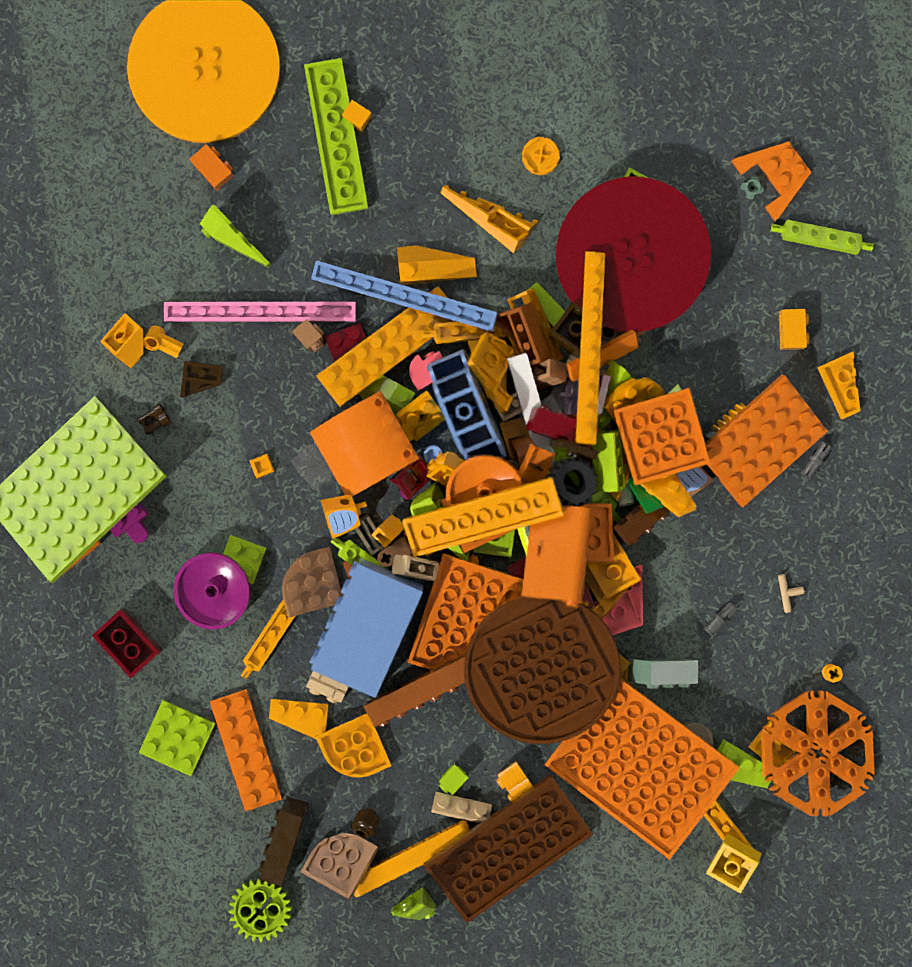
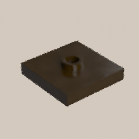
(574, 450)

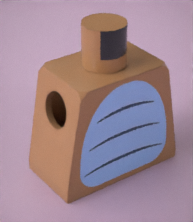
(694, 480)

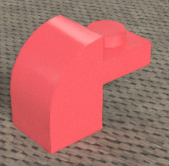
(419, 370)

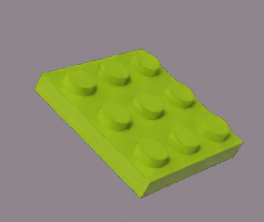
(177, 737)

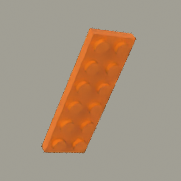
(246, 750)

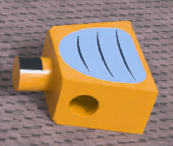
(342, 514)

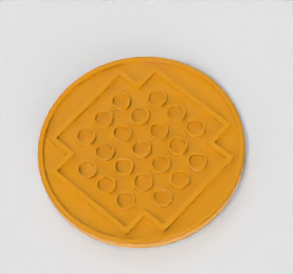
(203, 68)

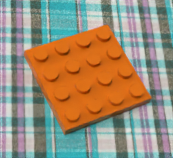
(661, 436)

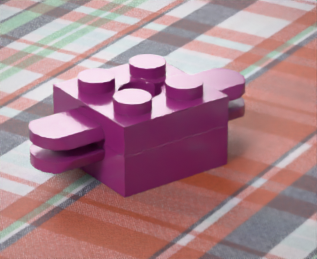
(133, 525)

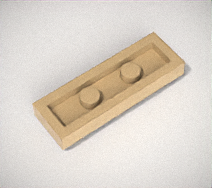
(460, 807)

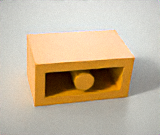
(793, 329)

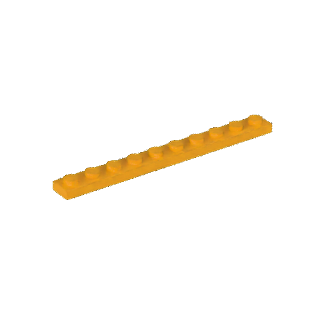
(590, 348)

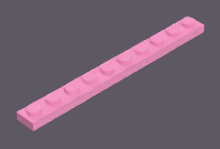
(259, 311)

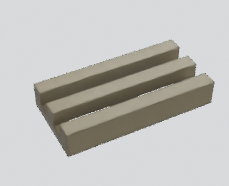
(369, 534)

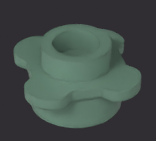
(758, 189)

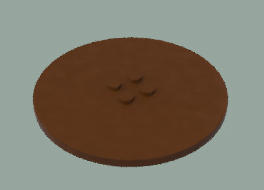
(541, 669)

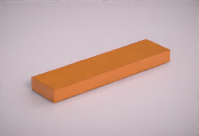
(611, 350)

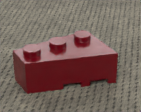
(552, 424)

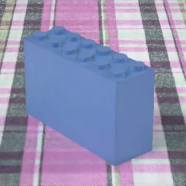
(366, 627)

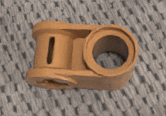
(399, 547)

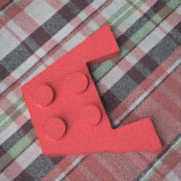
(627, 611)

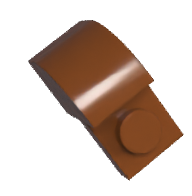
(519, 449)

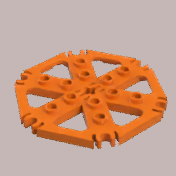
(804, 763)

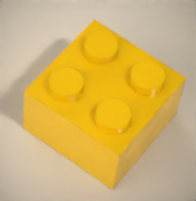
(733, 863)

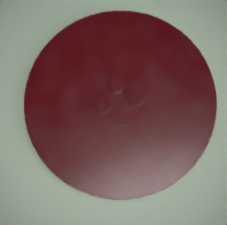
(651, 247)

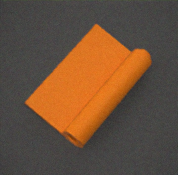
(558, 557)

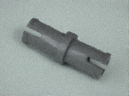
(816, 460)

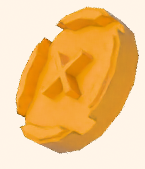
(540, 156)

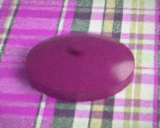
(212, 590)

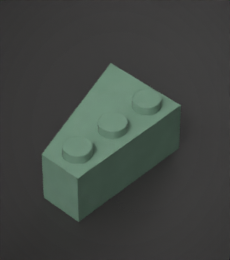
(663, 672)

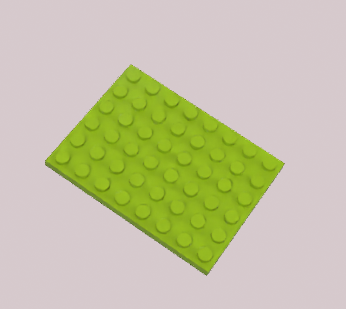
(75, 489)

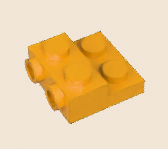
(442, 467)

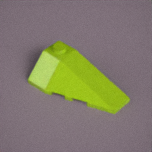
(429, 501)

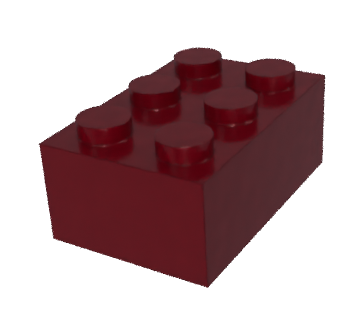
(127, 643)

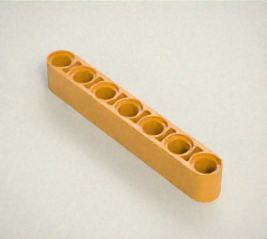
(409, 859)

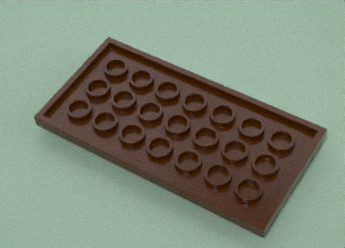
(508, 848)

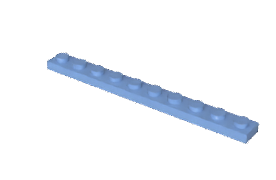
(404, 296)

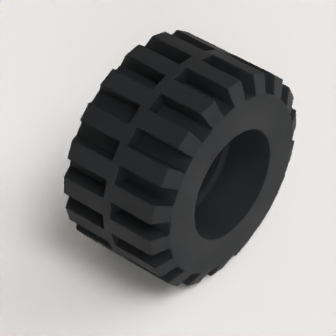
(586, 478)

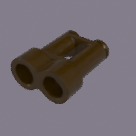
(160, 415)

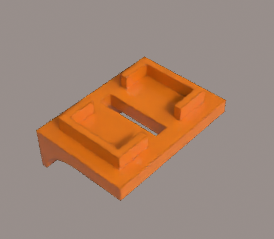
(537, 457)

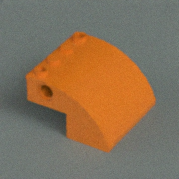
(364, 444)

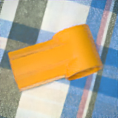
(157, 339)

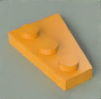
(301, 716)

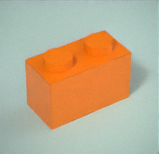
(211, 167)

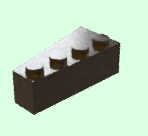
(283, 841)

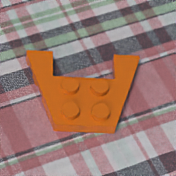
(782, 168)

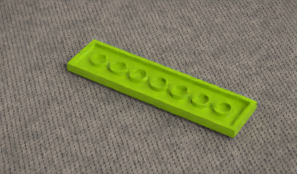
(335, 137)

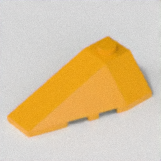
(430, 265)

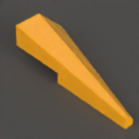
(502, 225)

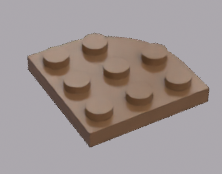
(311, 583)
(340, 862)

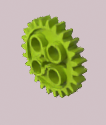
(272, 920)

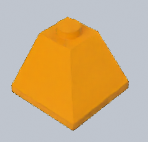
(125, 341)

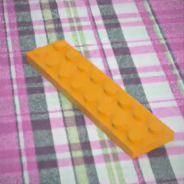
(379, 353)
(483, 516)

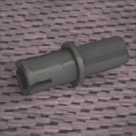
(720, 619)

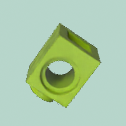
(452, 779)

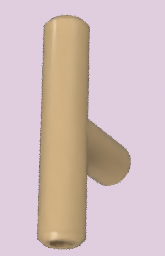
(785, 592)

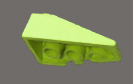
(223, 231)
(394, 393)
(416, 906)

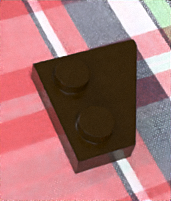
(200, 377)

